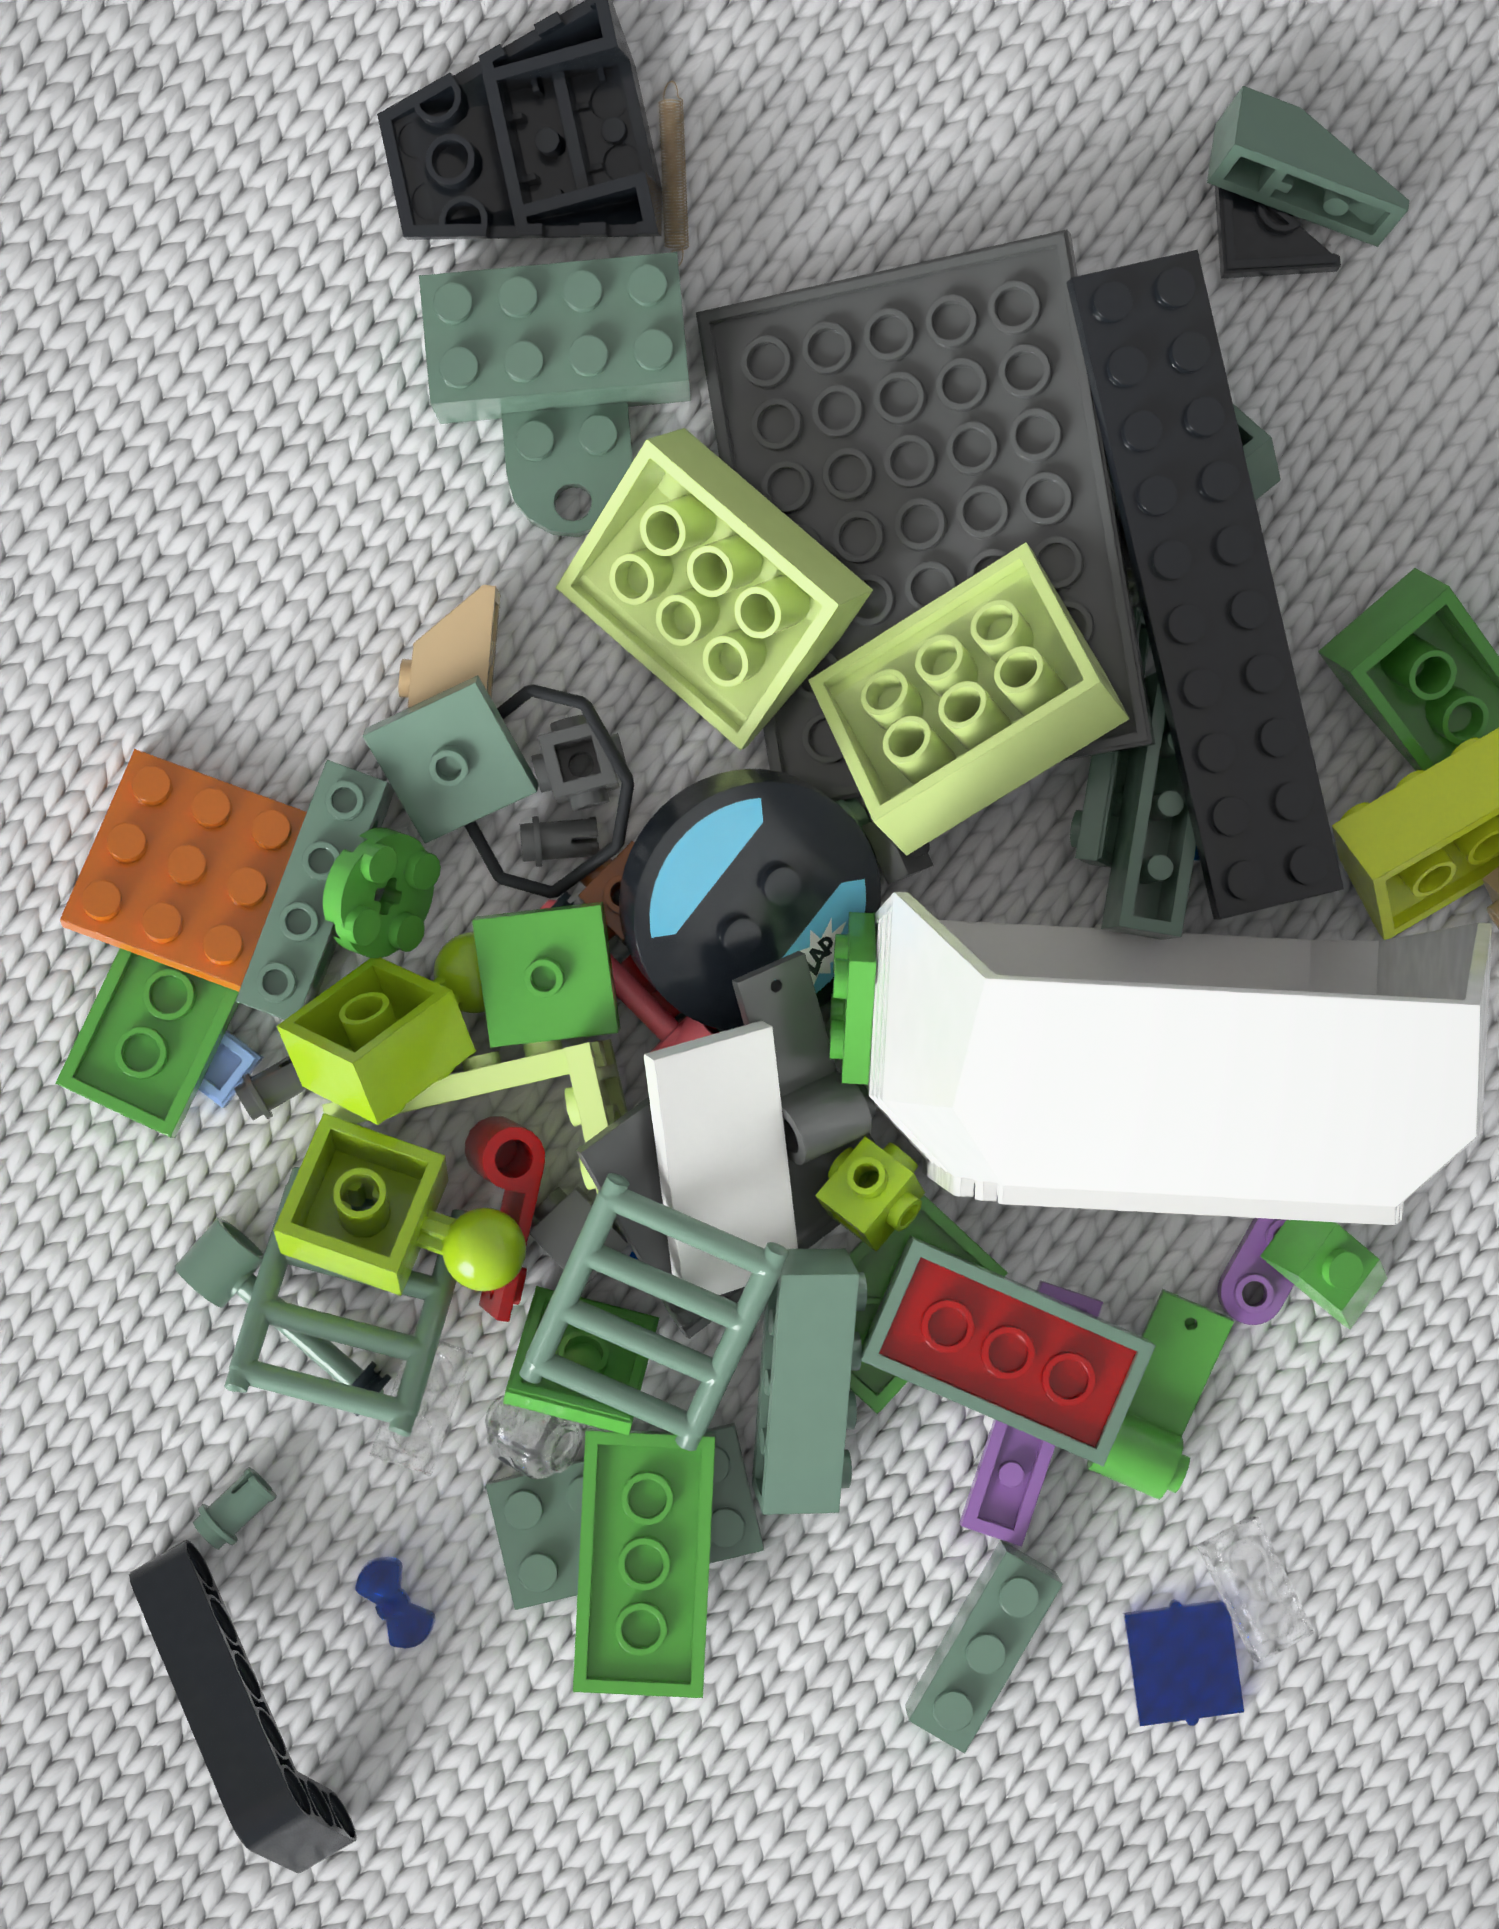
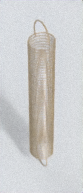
(669, 140)

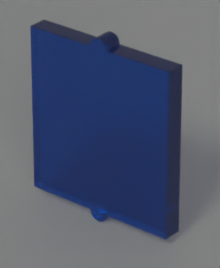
(1183, 1662)

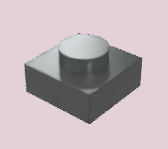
(891, 859)

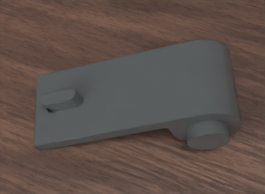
(815, 1103)

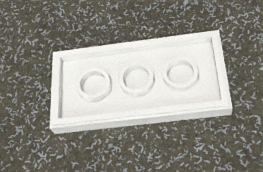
(722, 1146)

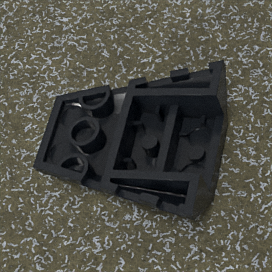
(530, 140)

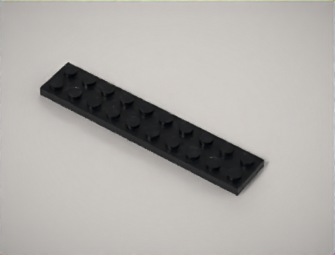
(1205, 584)

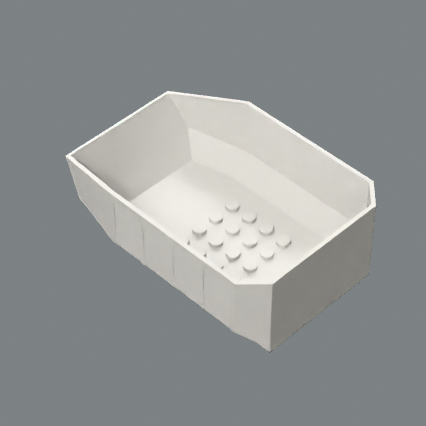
(1179, 1064)

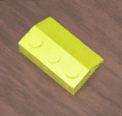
(1425, 837)

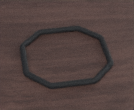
(623, 809)

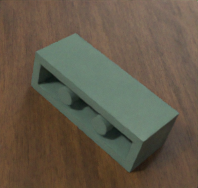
(982, 1646)

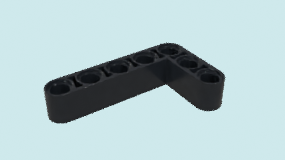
(262, 1793)

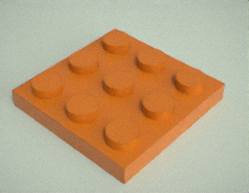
(184, 870)

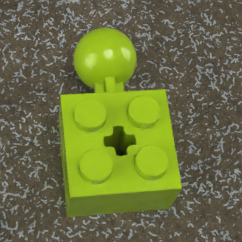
(386, 1031)
(382, 1243)

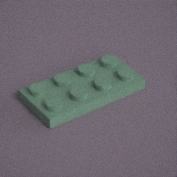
(542, 1523)

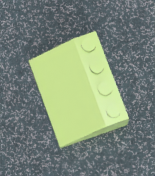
(711, 585)
(966, 700)

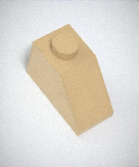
(454, 649)

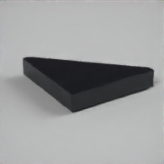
(1265, 241)

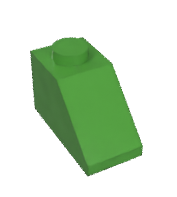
(1327, 1266)

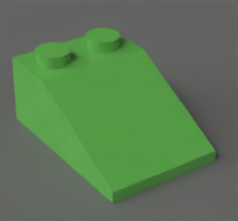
(1419, 669)

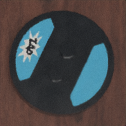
(739, 880)

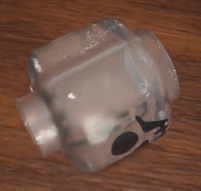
(531, 1440)

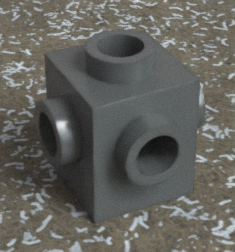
(552, 766)

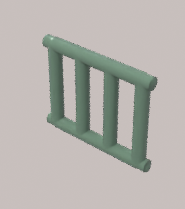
(592, 1254)
(416, 1350)

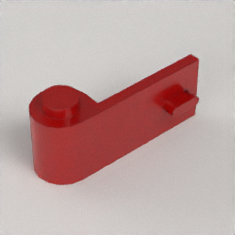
(515, 1162)

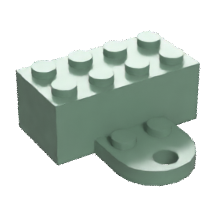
(560, 364)

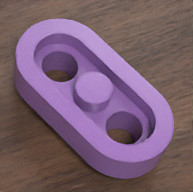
(1247, 1267)

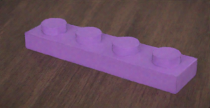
(1014, 1463)

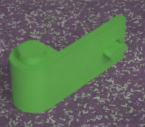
(1150, 1439)

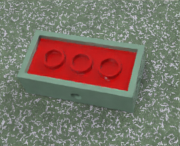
(1006, 1350)

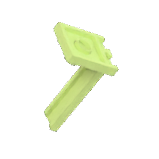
(592, 1101)

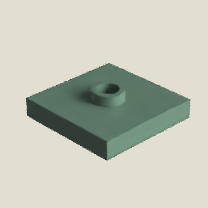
(451, 759)

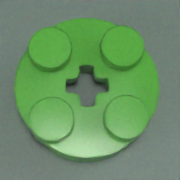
(408, 879)

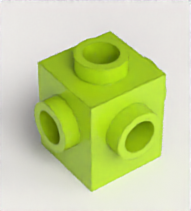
(872, 1191)

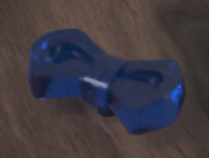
(405, 1622)

